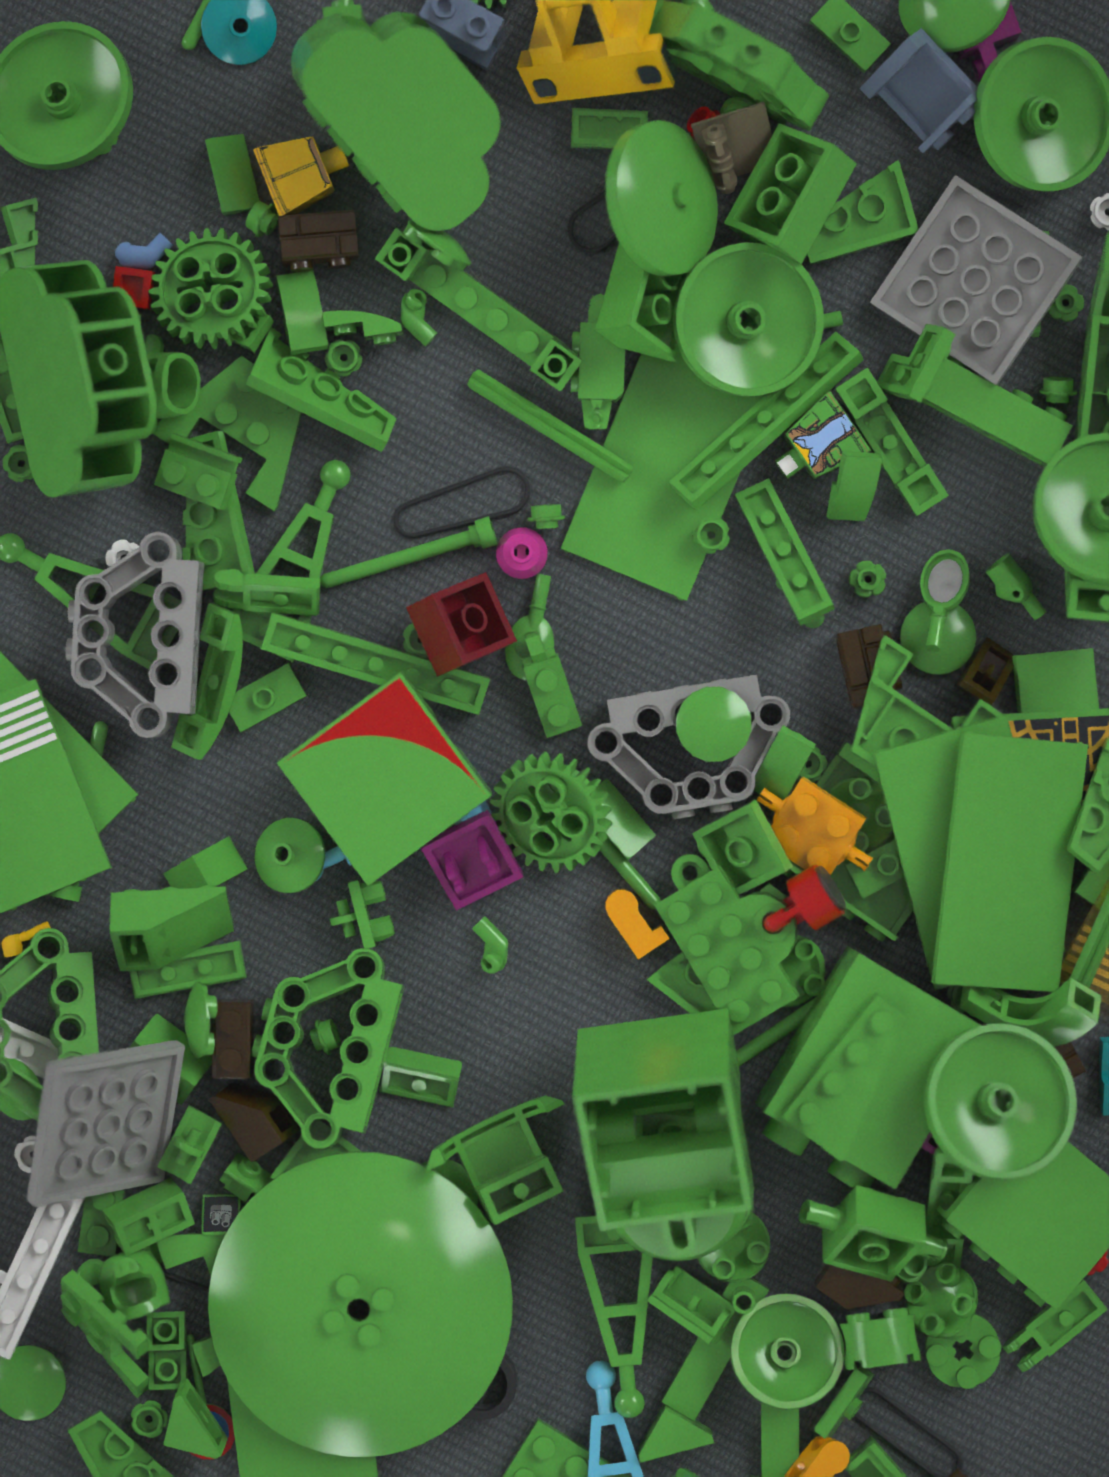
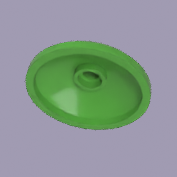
(953, 23)
(813, 1346)

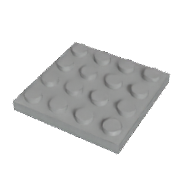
(978, 277)
(104, 1122)

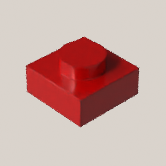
(136, 284)

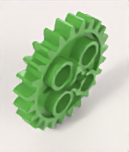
(210, 320)
(575, 797)

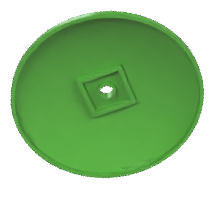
(374, 1234)

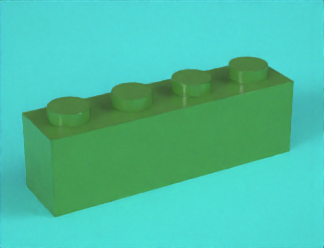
(997, 412)

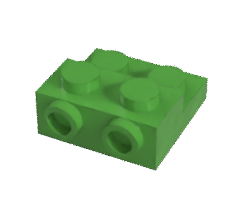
(743, 847)

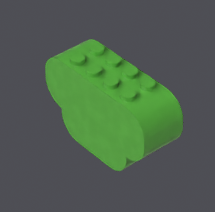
(402, 110)
(76, 376)

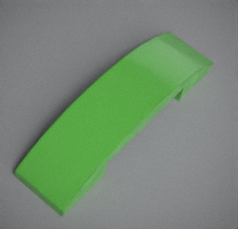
(886, 436)
(216, 685)
(944, 1187)

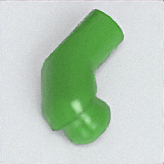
(413, 316)
(495, 946)

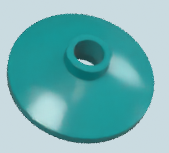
(234, 46)

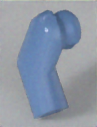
(142, 256)

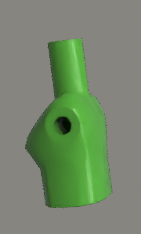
(1014, 585)

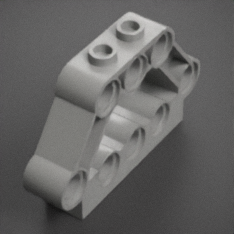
(119, 580)
(624, 717)

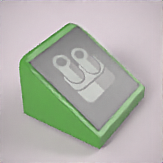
(219, 1213)

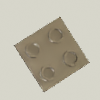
(733, 143)

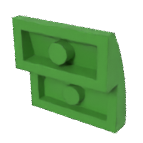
(1055, 681)

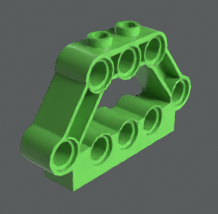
(738, 62)
(70, 970)
(319, 987)

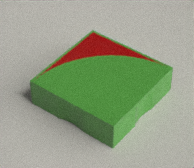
(384, 778)

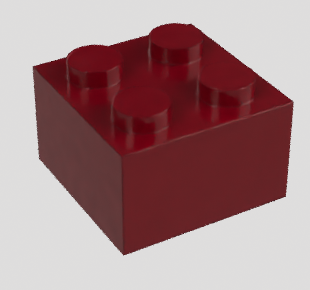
(461, 624)

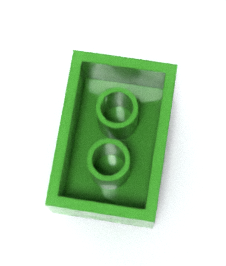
(790, 192)

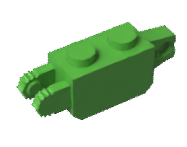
(600, 373)

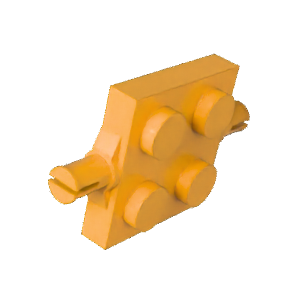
(816, 827)

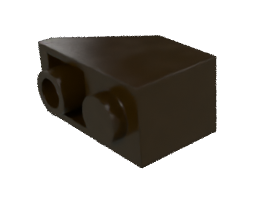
(254, 1119)
(856, 1289)

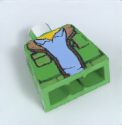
(820, 439)

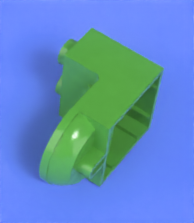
(671, 1190)

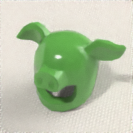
(173, 378)
(130, 1282)

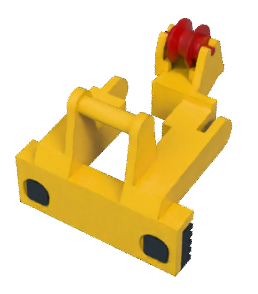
(622, 64)

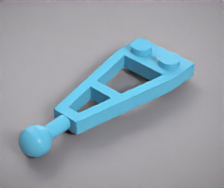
(601, 1378)

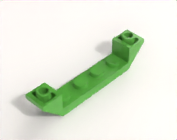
(481, 308)

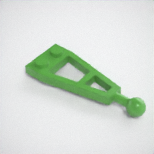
(334, 476)
(140, 645)
(591, 1240)

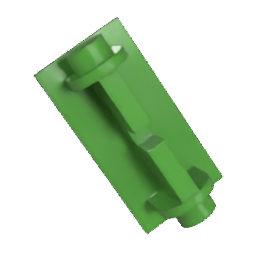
(244, 1177)

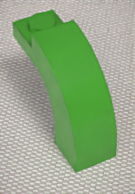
(1055, 1017)

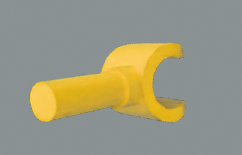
(13, 945)

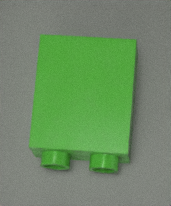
(896, 1114)

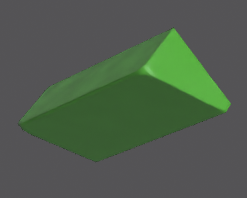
(232, 173)
(627, 829)
(420, 1076)

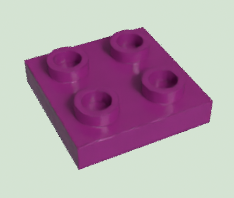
(472, 860)

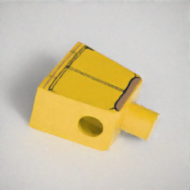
(298, 173)

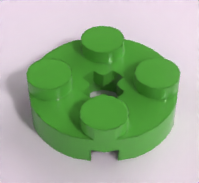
(970, 1370)

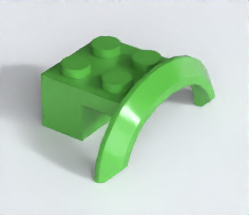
(504, 1160)

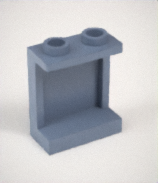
(466, 29)
(924, 89)

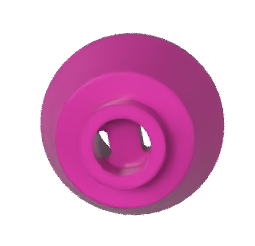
(522, 565)

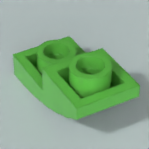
(302, 312)
(375, 327)
(855, 486)
(783, 763)
(167, 1350)

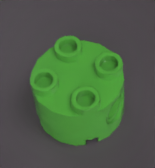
(880, 1340)

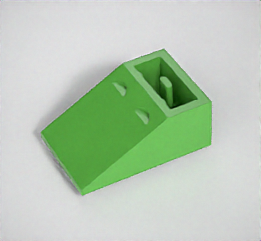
(166, 924)

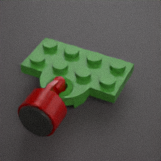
(741, 940)

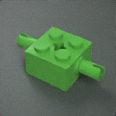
(873, 1232)

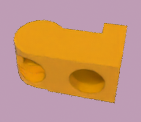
(623, 911)
(820, 1459)

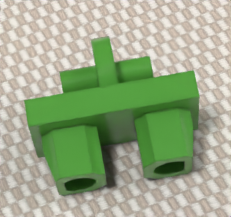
(370, 929)
(190, 1144)

